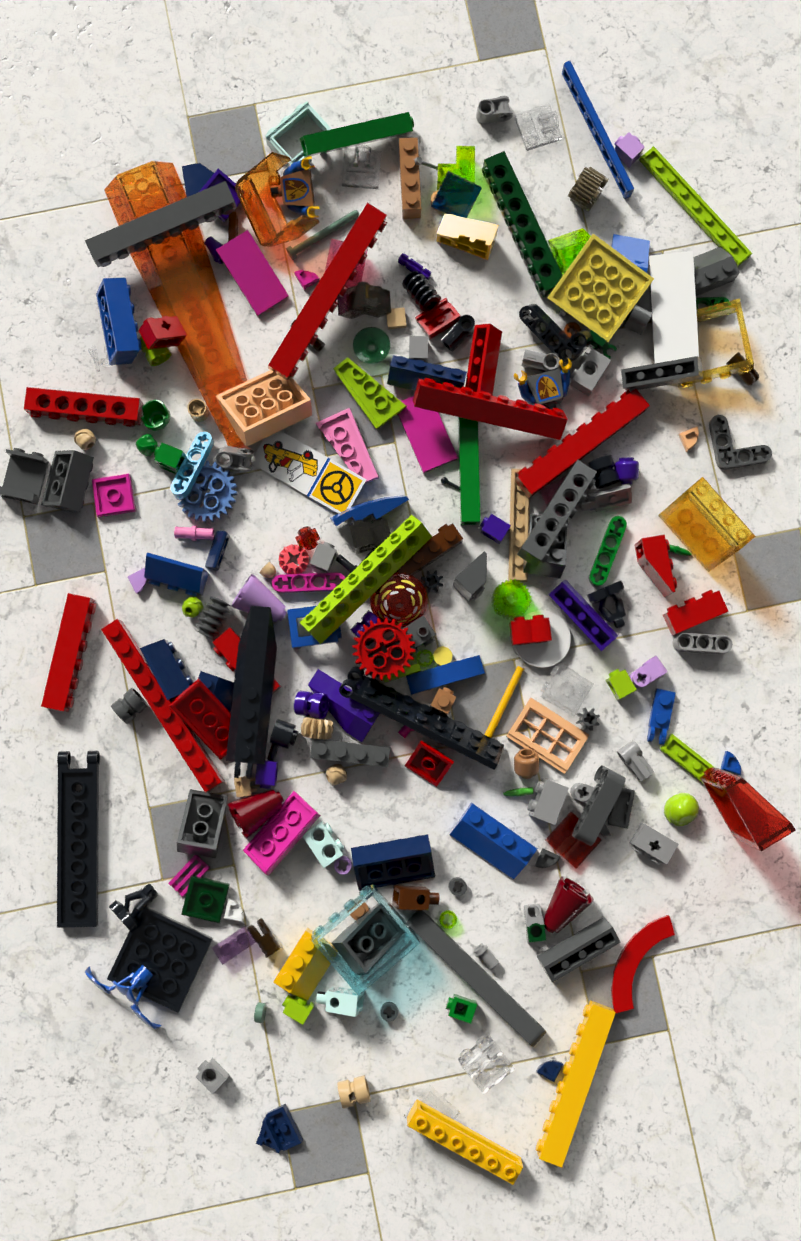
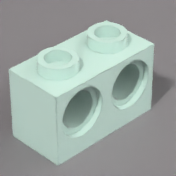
(318, 846)

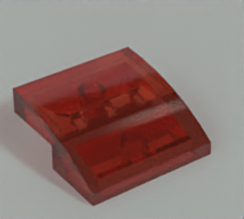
(566, 845)

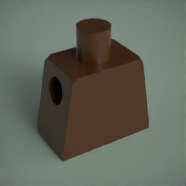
(406, 897)

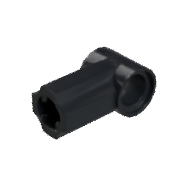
(458, 333)

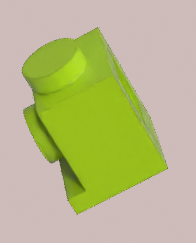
(297, 1008)

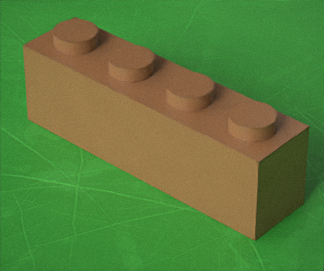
(409, 178)

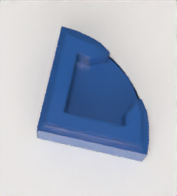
(730, 763)

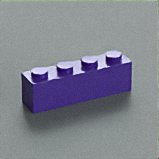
(583, 615)

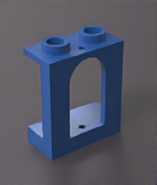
(297, 641)

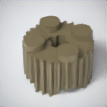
(587, 188)

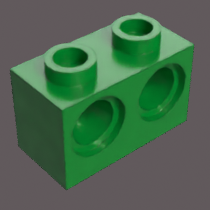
(169, 458)

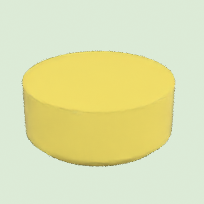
(442, 655)

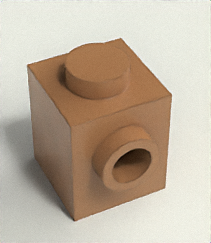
(443, 700)

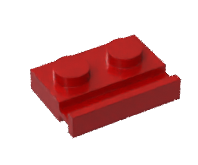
(438, 318)

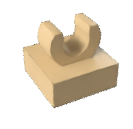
(242, 786)

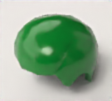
(155, 415)

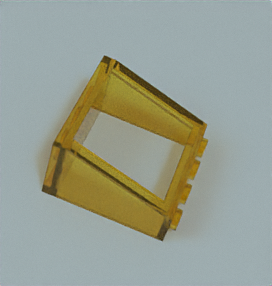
(706, 525)

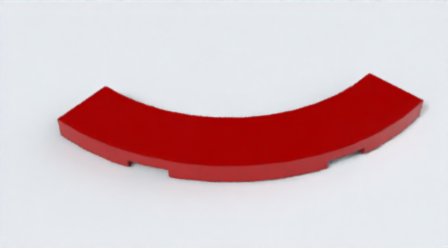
(630, 958)

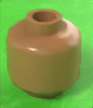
(526, 763)

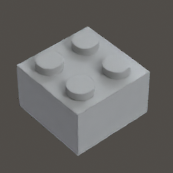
(547, 801)

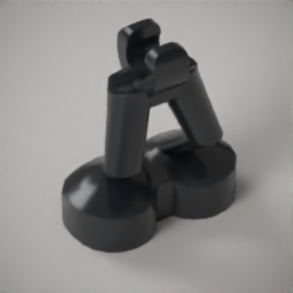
(601, 596)
(147, 894)

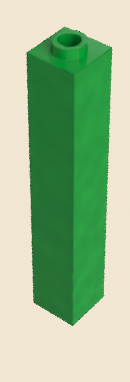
(356, 134)
(469, 471)

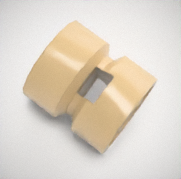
(353, 1092)

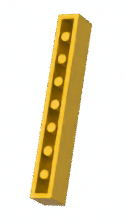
(575, 1083)

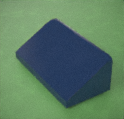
(217, 550)

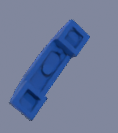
(445, 674)

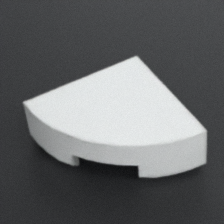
(234, 911)

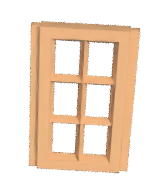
(556, 720)

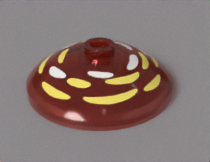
(404, 590)

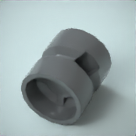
(129, 705)

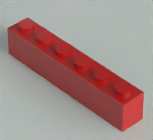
(68, 653)

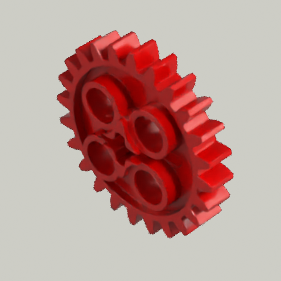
(376, 633)

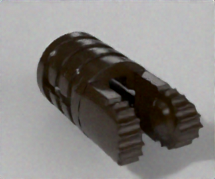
(749, 377)
(267, 941)

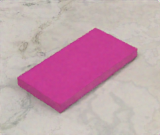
(252, 272)
(427, 436)
(281, 833)

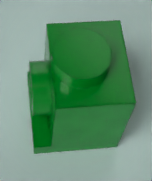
(465, 1014)

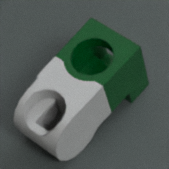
(534, 923)

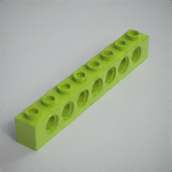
(366, 579)

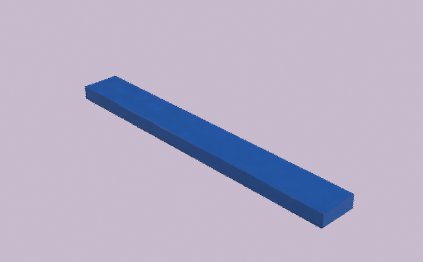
(597, 130)

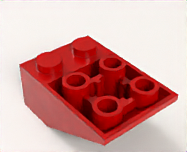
(655, 561)

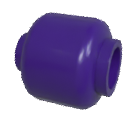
(627, 470)

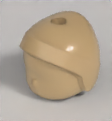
(85, 439)
(336, 774)

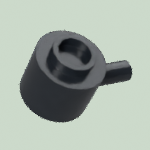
(283, 735)

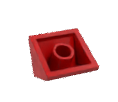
(429, 763)

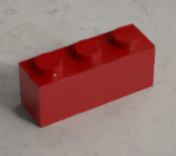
(695, 611)

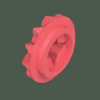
(292, 568)

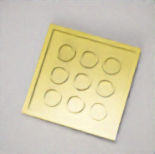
(600, 288)

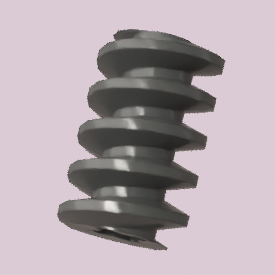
(213, 617)

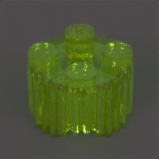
(520, 594)

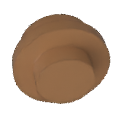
(360, 911)

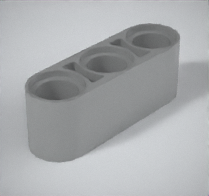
(711, 643)

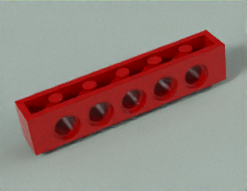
(37, 397)

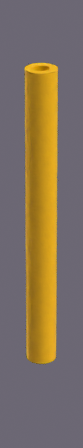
(504, 701)

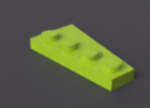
(370, 395)

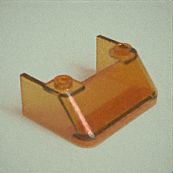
(263, 209)

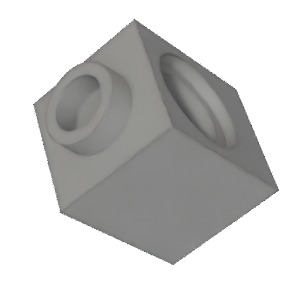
(418, 348)
(323, 557)
(211, 1084)

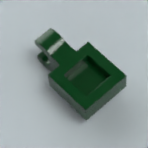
(599, 342)

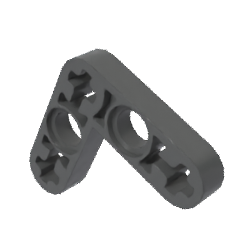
(733, 455)

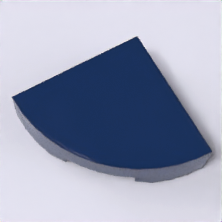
(550, 1069)

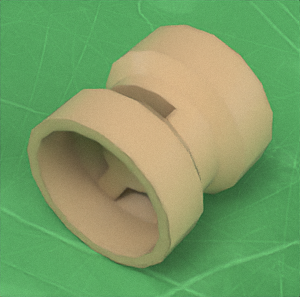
(196, 406)

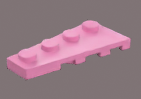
(347, 440)

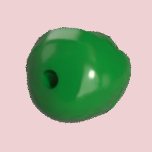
(146, 445)

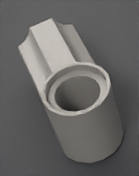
(538, 360)
(632, 756)

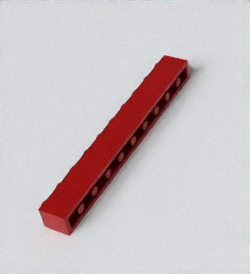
(327, 292)
(176, 728)

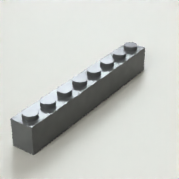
(161, 224)

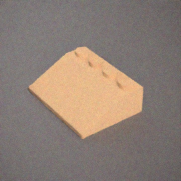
(264, 406)

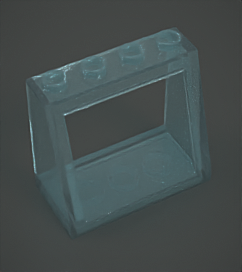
(394, 954)

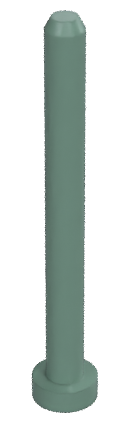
(321, 234)

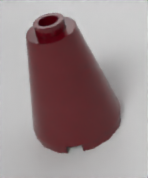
(255, 810)
(565, 905)

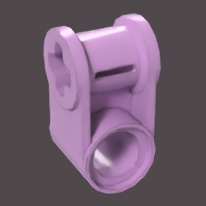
(649, 671)

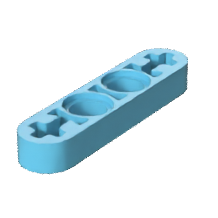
(188, 464)

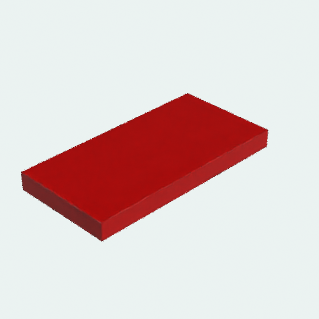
(204, 716)

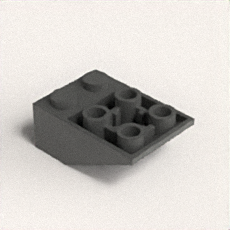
(556, 561)

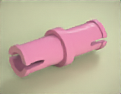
(194, 533)

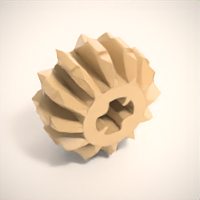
(317, 728)

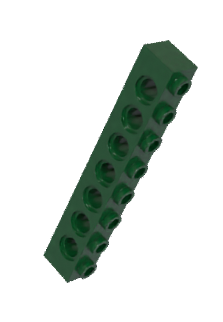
(500, 165)

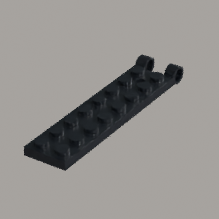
(422, 719)
(77, 842)

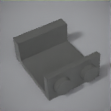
(24, 476)

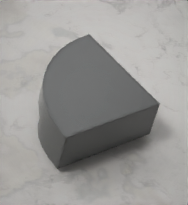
(546, 859)

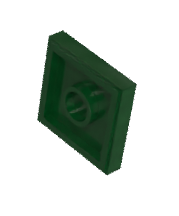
(205, 899)

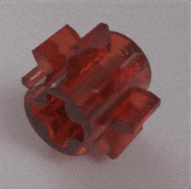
(307, 538)

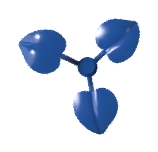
(139, 979)

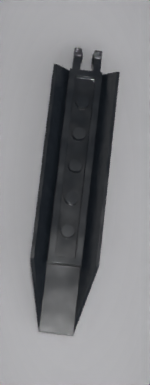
(252, 691)

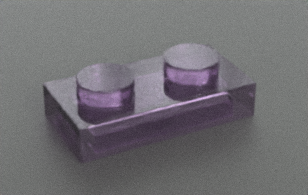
(233, 944)

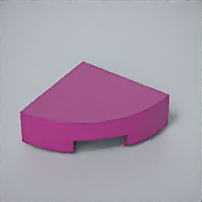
(306, 278)

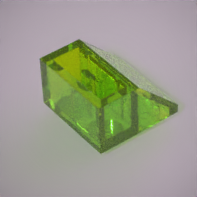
(567, 247)

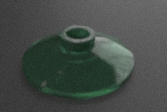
(367, 337)

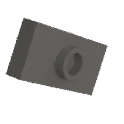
(622, 809)

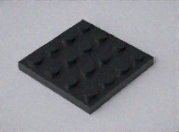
(168, 951)

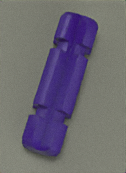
(412, 265)

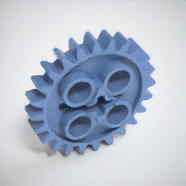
(222, 495)

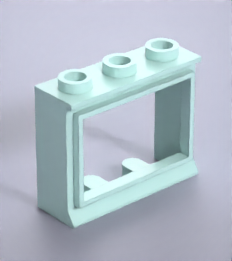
(287, 123)

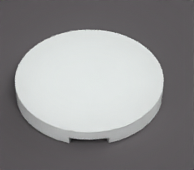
(547, 653)

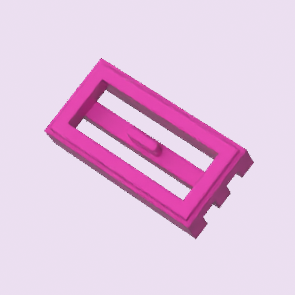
(178, 887)

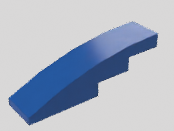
(376, 508)

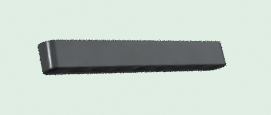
(476, 977)

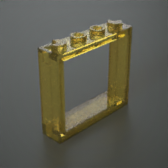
(725, 371)

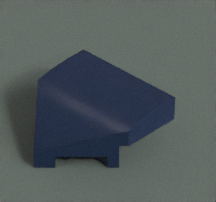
(195, 177)
(279, 1130)

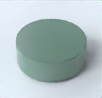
(260, 1012)

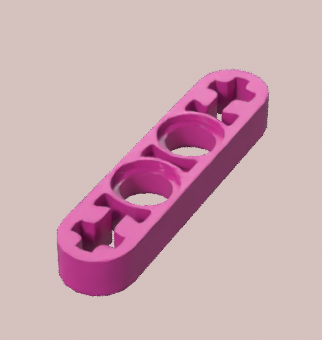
(309, 578)

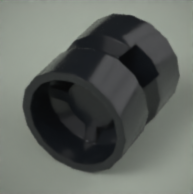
(605, 474)

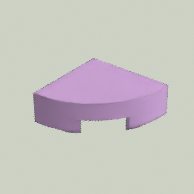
(137, 580)

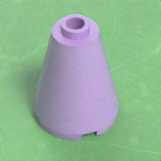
(257, 594)

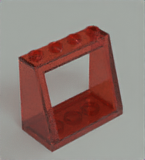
(745, 810)

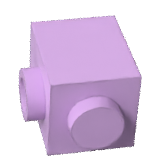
(628, 148)

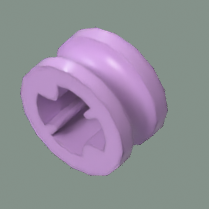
(337, 863)

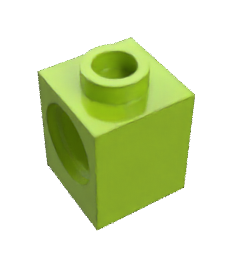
(620, 683)

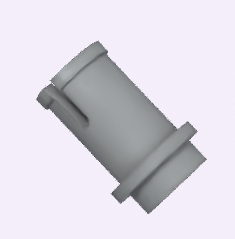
(486, 956)

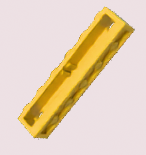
(464, 1142)

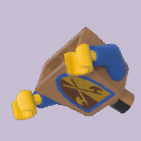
(297, 188)

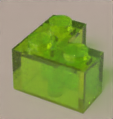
(463, 166)

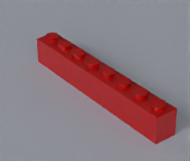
(489, 409)
(581, 443)

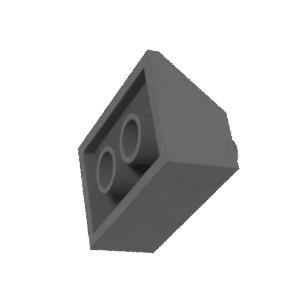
(714, 270)
(68, 480)
(472, 579)

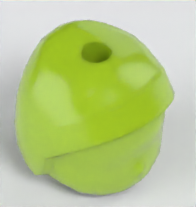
(192, 607)

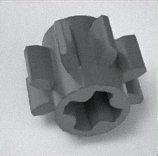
(587, 714)

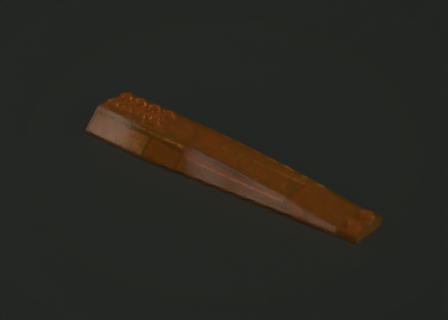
(183, 285)

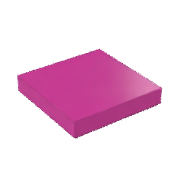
(113, 495)

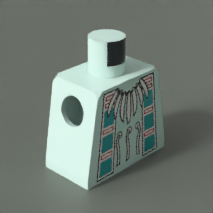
(349, 1002)

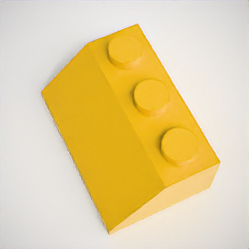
(303, 968)

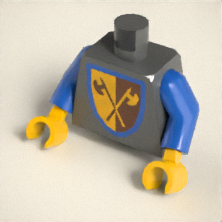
(547, 387)

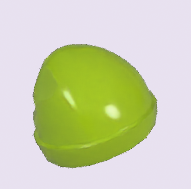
(681, 809)

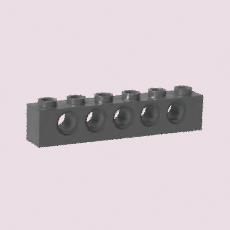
(530, 550)

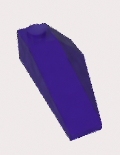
(351, 715)

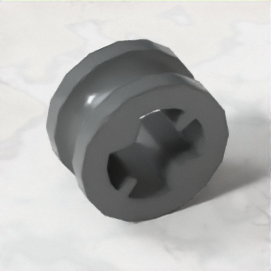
(452, 885)
(393, 1007)

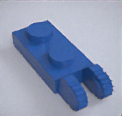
(660, 714)

